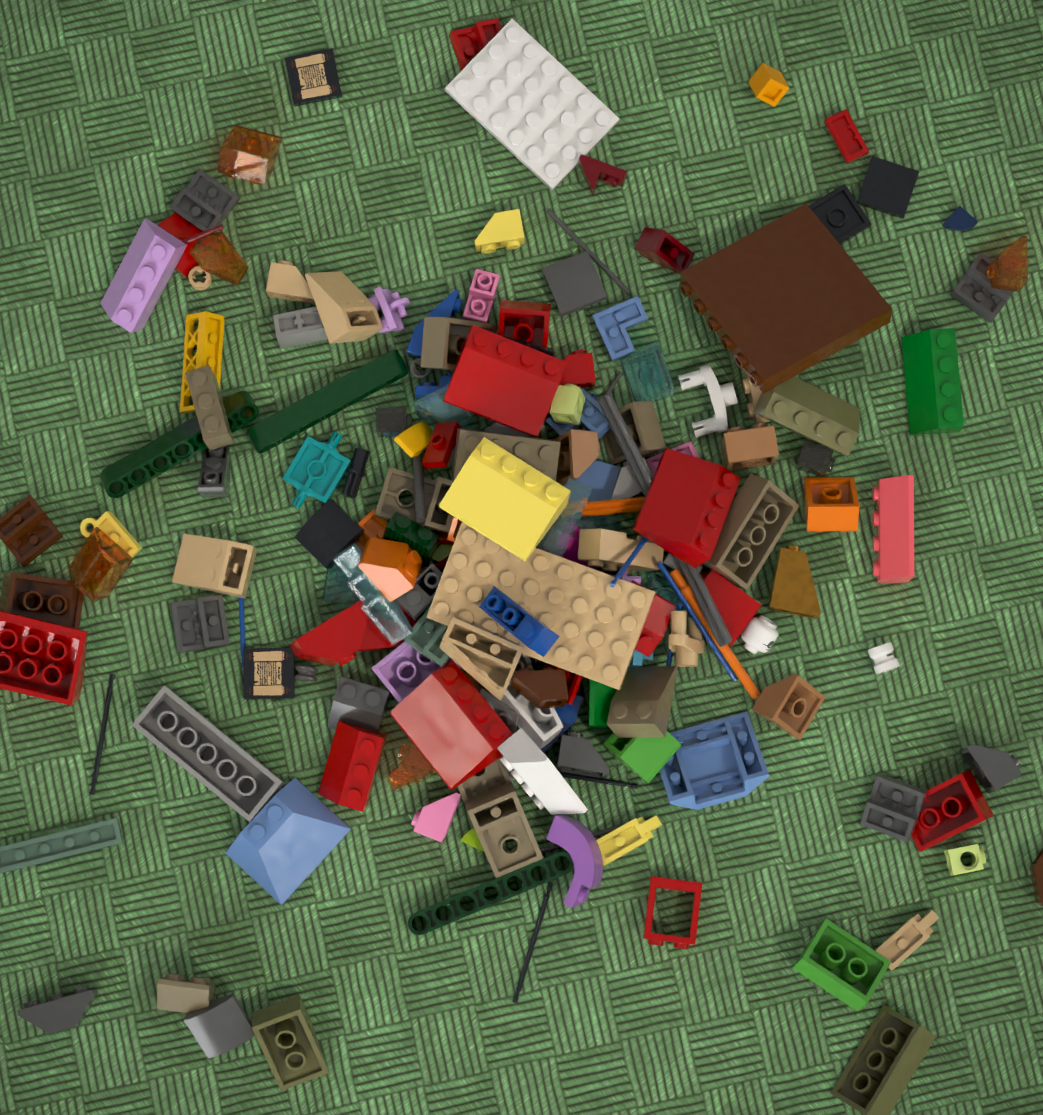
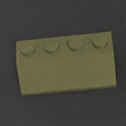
(811, 414)
(883, 1063)

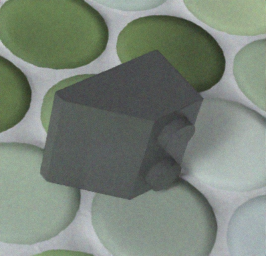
(358, 704)
(579, 757)
(991, 766)

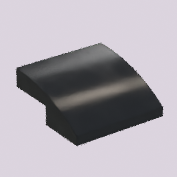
(329, 533)

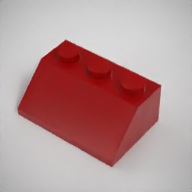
(352, 765)

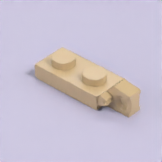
(907, 938)

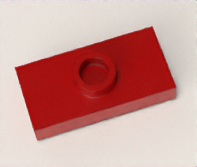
(846, 136)
(441, 445)

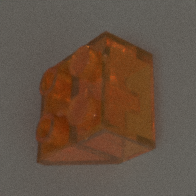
(99, 566)
(411, 770)

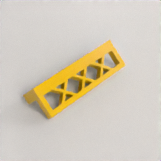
(209, 350)

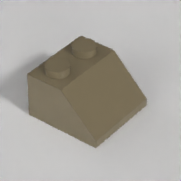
(644, 428)

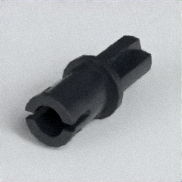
(355, 473)

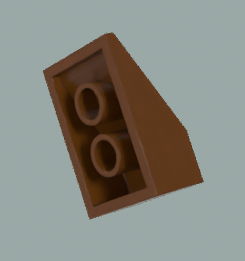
(42, 598)

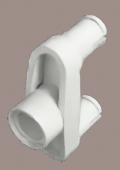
(720, 395)

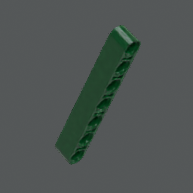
(327, 401)
(166, 452)
(478, 893)

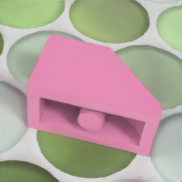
(436, 817)

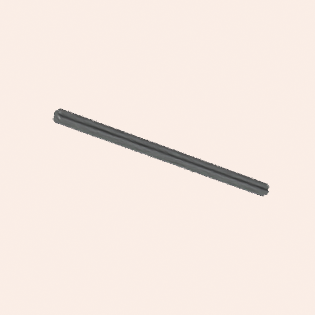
(644, 480)

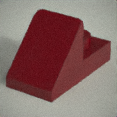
(595, 170)

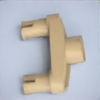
(685, 645)

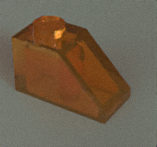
(219, 257)
(1010, 267)

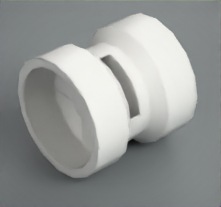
(883, 658)

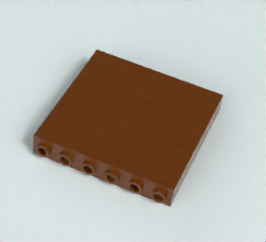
(784, 298)

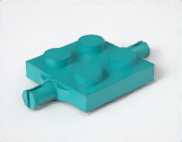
(316, 470)

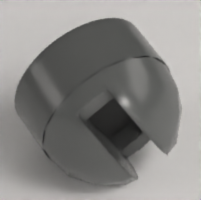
(414, 372)

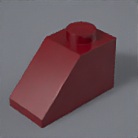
(664, 249)

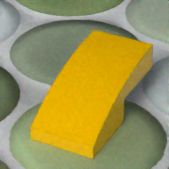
(415, 439)

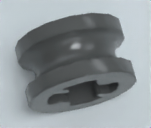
(306, 673)

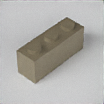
(209, 407)

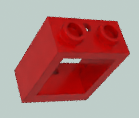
(679, 885)

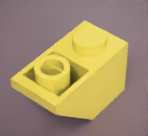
(501, 231)

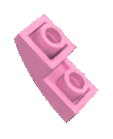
(481, 296)

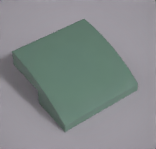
(427, 639)

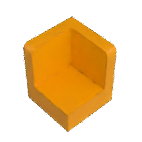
(768, 84)

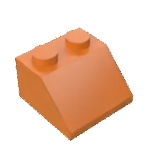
(831, 504)
(390, 566)

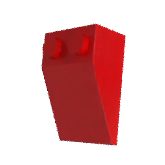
(525, 321)
(950, 810)

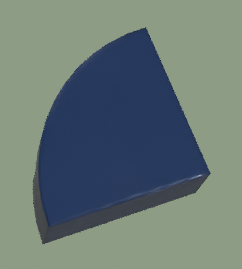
(960, 221)

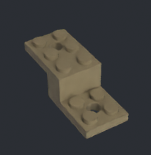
(400, 481)
(499, 817)

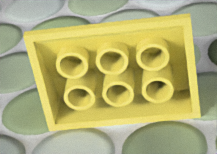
(505, 499)

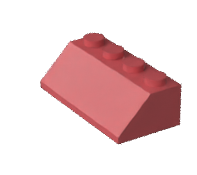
(894, 529)

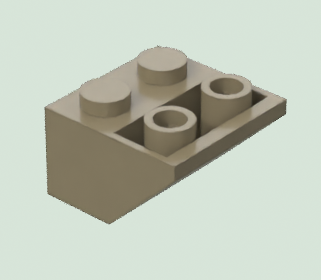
(184, 995)

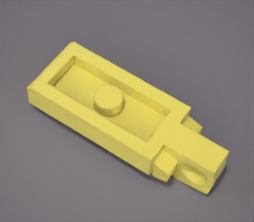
(627, 838)

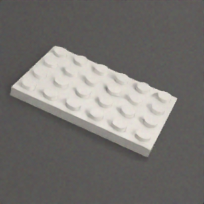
(531, 104)

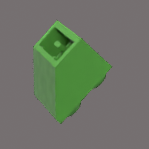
(643, 755)

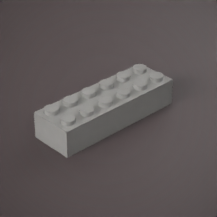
(208, 753)

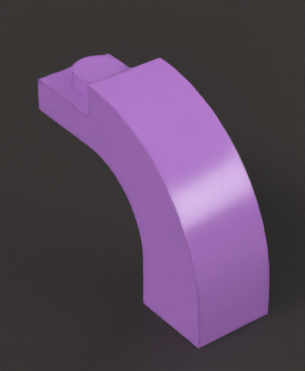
(585, 855)

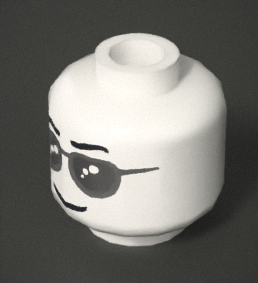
(759, 634)

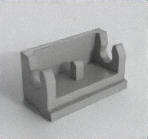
(299, 327)

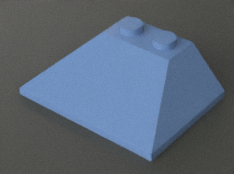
(714, 763)
(287, 840)

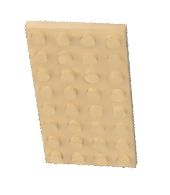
(593, 620)

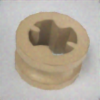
(199, 285)

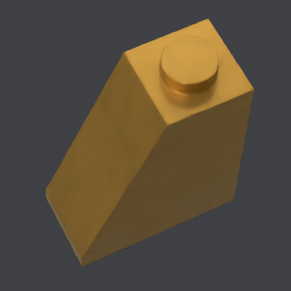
(793, 585)

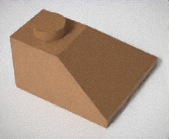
(576, 454)
(789, 705)

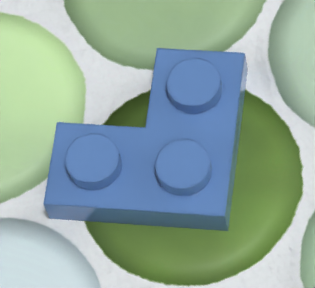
(613, 325)
(591, 418)

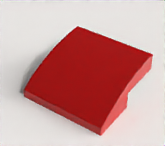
(472, 40)

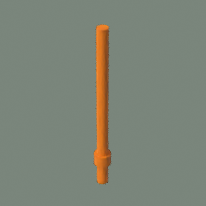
(725, 650)

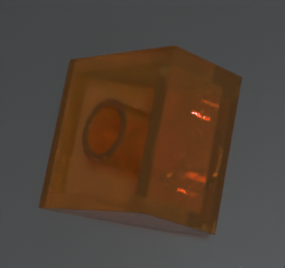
(249, 154)

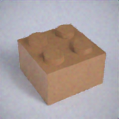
(749, 447)

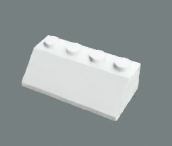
(539, 776)

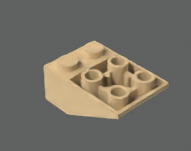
(343, 308)
(215, 565)

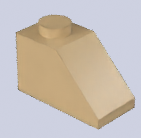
(288, 283)

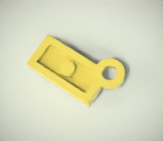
(115, 530)

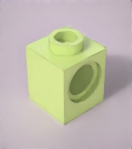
(567, 404)
(953, 859)

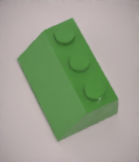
(842, 965)

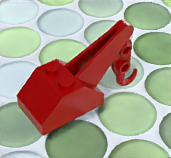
(342, 637)

